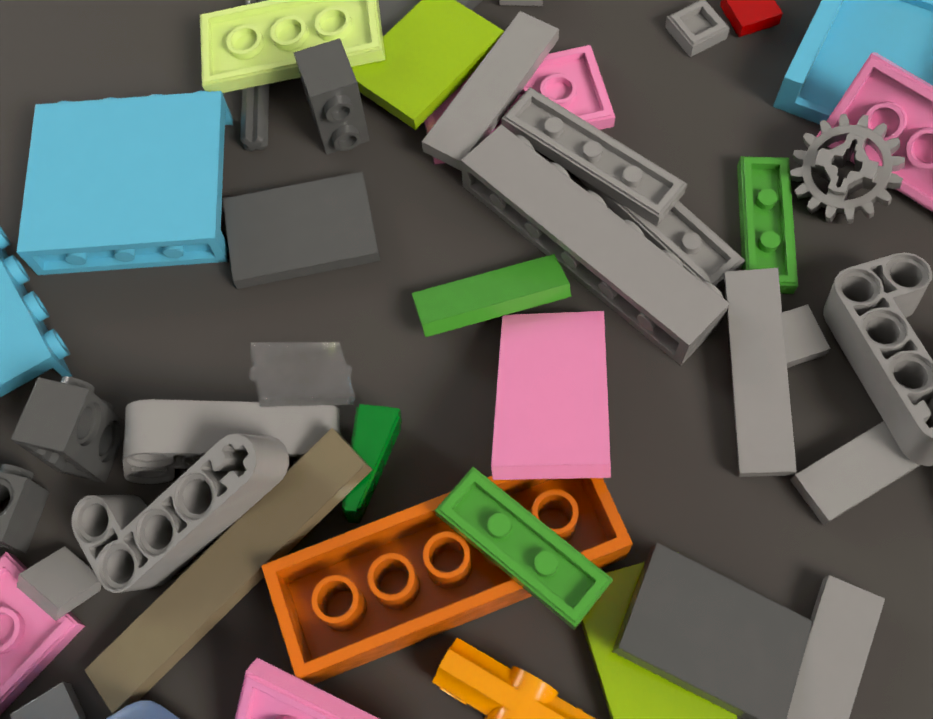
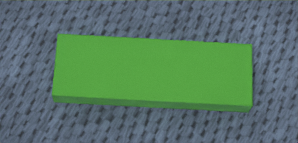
(767, 218)
(491, 295)
(524, 547)

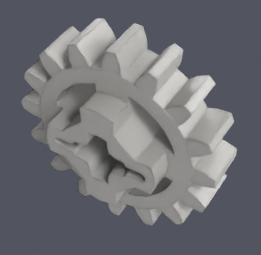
(866, 173)

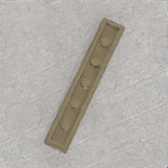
(226, 572)

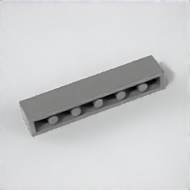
(594, 244)

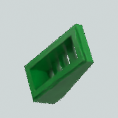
(373, 439)

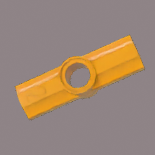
(498, 690)

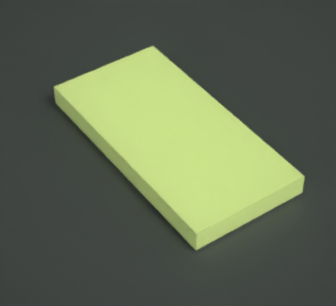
(258, 40)

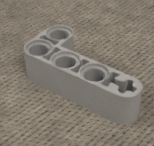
(872, 306)
(179, 432)
(147, 546)

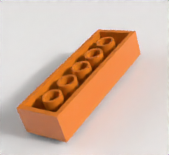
(418, 576)

